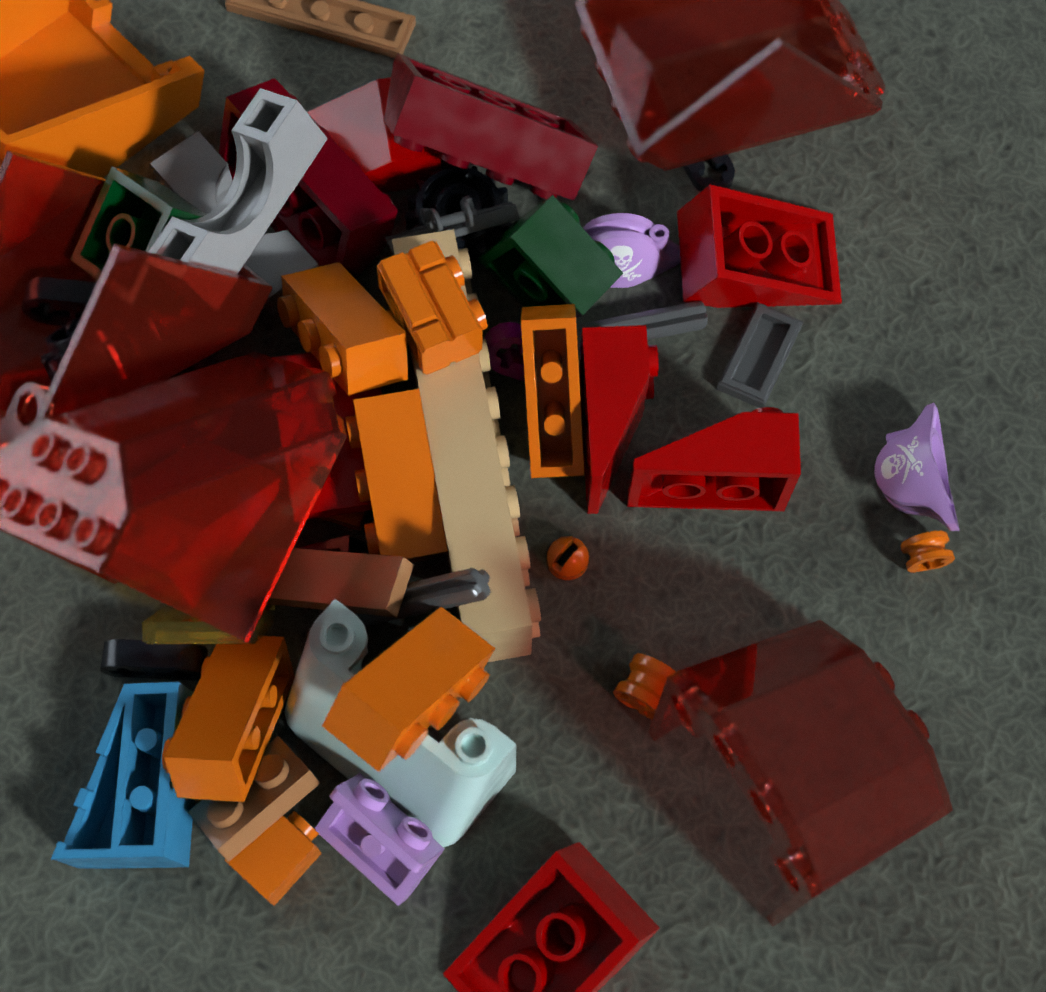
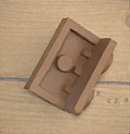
(276, 788)

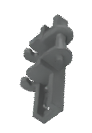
(471, 218)

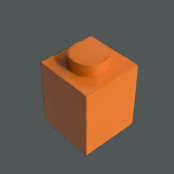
(278, 857)

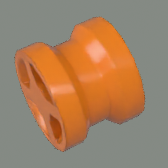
(644, 684)

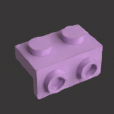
(378, 837)

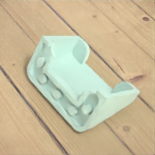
(440, 782)

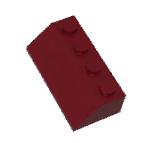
(486, 130)
(333, 207)

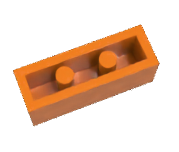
(344, 328)
(552, 390)
(397, 477)
(408, 689)
(229, 720)

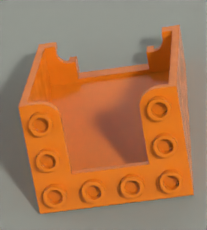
(81, 89)

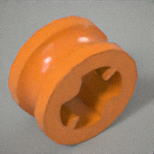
(927, 551)

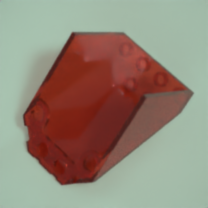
(727, 72)
(140, 323)
(181, 484)
(814, 751)

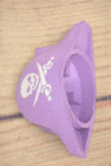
(637, 246)
(914, 470)

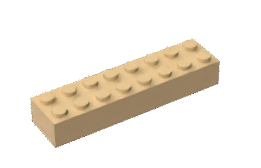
(474, 484)

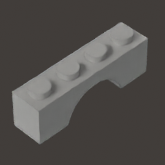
(274, 150)
(203, 179)

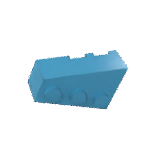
(130, 805)

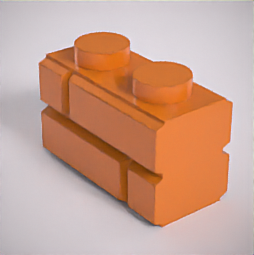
(431, 307)

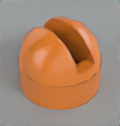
(574, 565)

